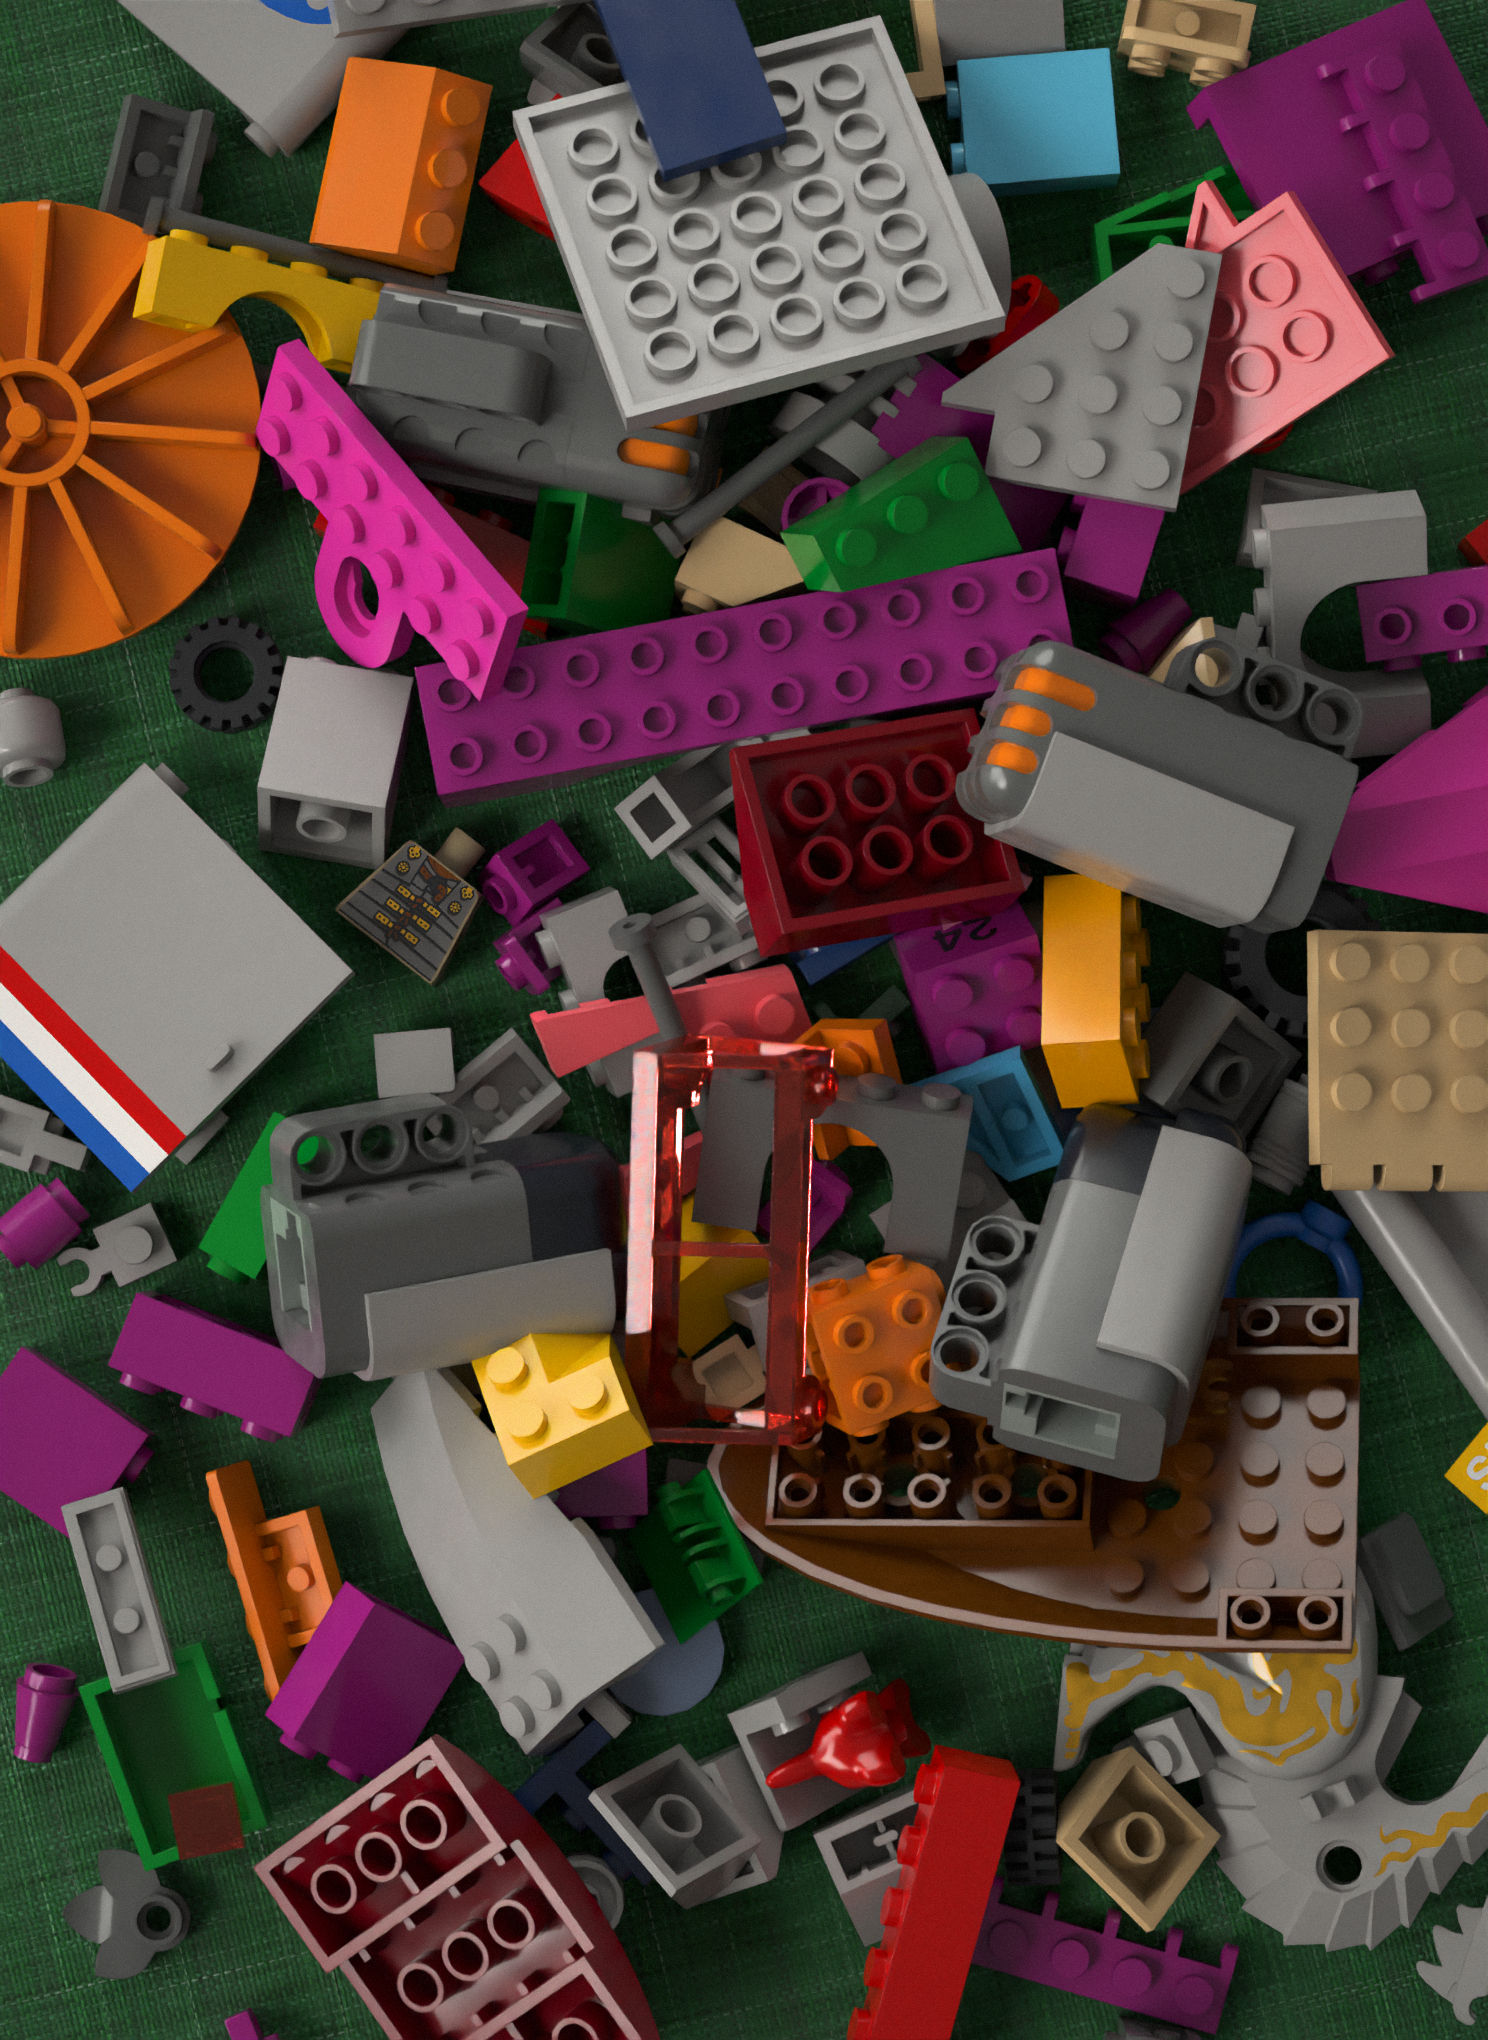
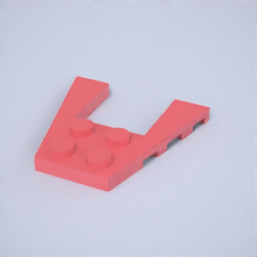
(743, 1005)

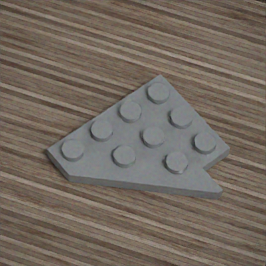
(1104, 386)

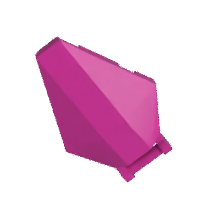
(1424, 818)

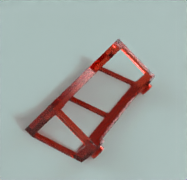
(664, 1084)

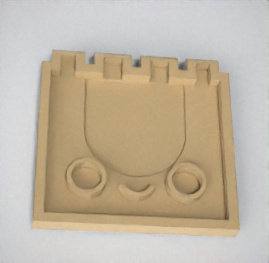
(1398, 1060)

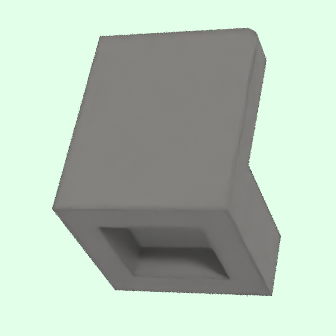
(415, 1062)

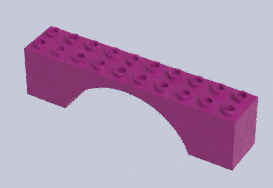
(738, 676)

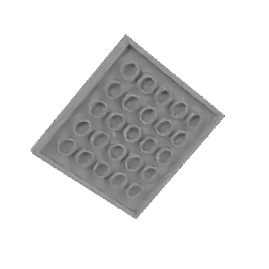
(770, 262)

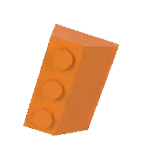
(401, 165)

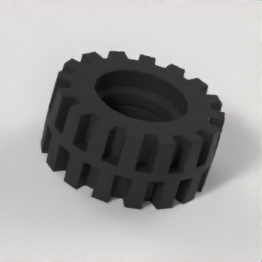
(191, 656)
(1030, 1841)

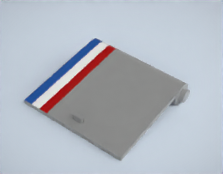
(150, 976)

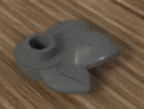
(119, 1911)

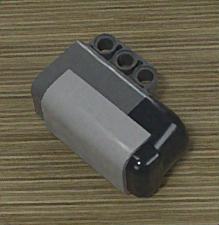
(436, 1243)
(1107, 1299)

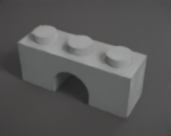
(580, 945)

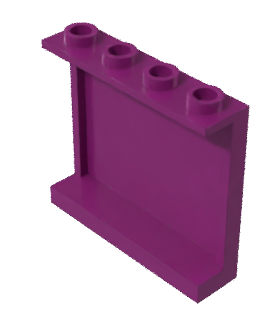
(1287, 136)

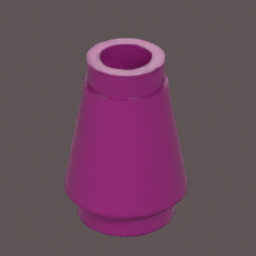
(1144, 632)
(42, 1709)

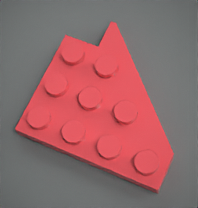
(1279, 329)

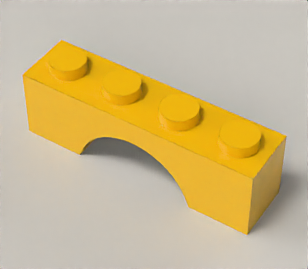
(193, 284)

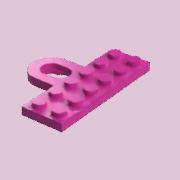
(389, 521)

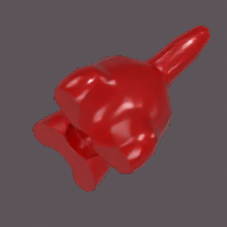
(860, 1742)

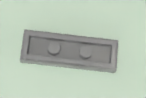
(119, 1590)

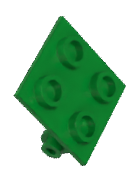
(694, 1555)

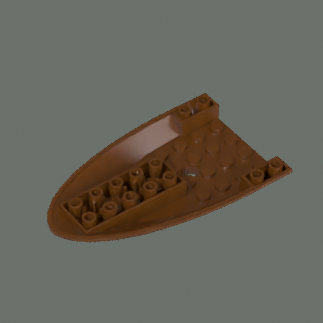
(1241, 1564)

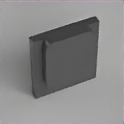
(1403, 1579)

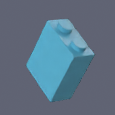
(1035, 122)

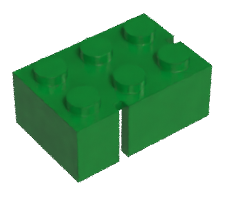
(170, 1742)

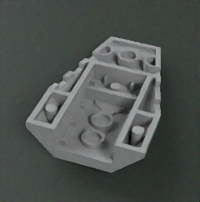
(511, 1576)

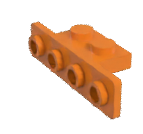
(279, 1567)

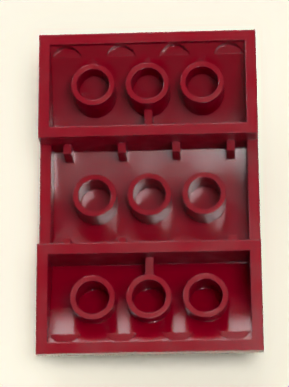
(456, 1911)

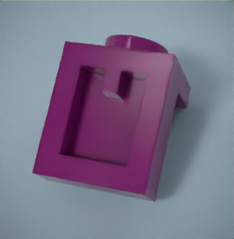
(531, 872)

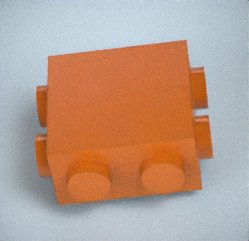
(874, 1342)

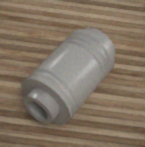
(1282, 1142)

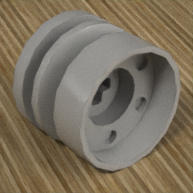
(851, 449)

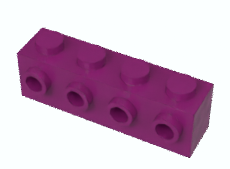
(1424, 617)

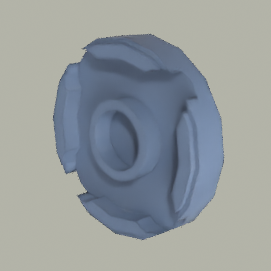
(678, 1672)

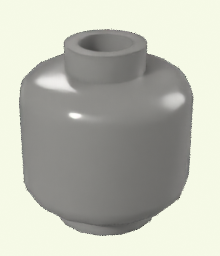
(29, 738)

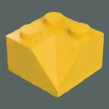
(561, 1407)

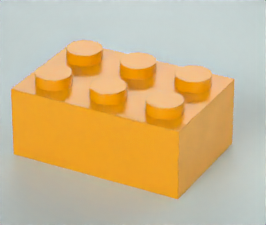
(1094, 991)

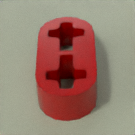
(1029, 307)

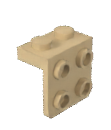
(1188, 37)

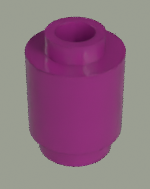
(41, 1225)

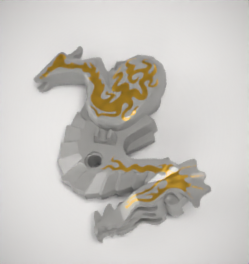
(1305, 1772)

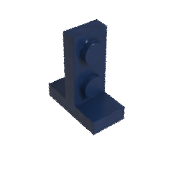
(563, 1776)

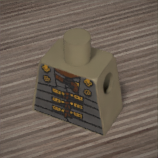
(419, 904)

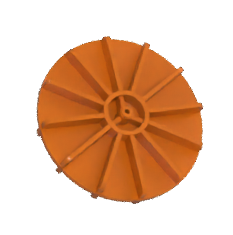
(116, 438)

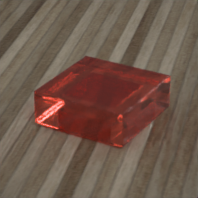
(206, 1820)

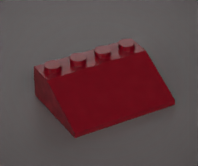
(864, 834)

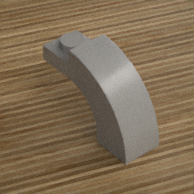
(685, 795)

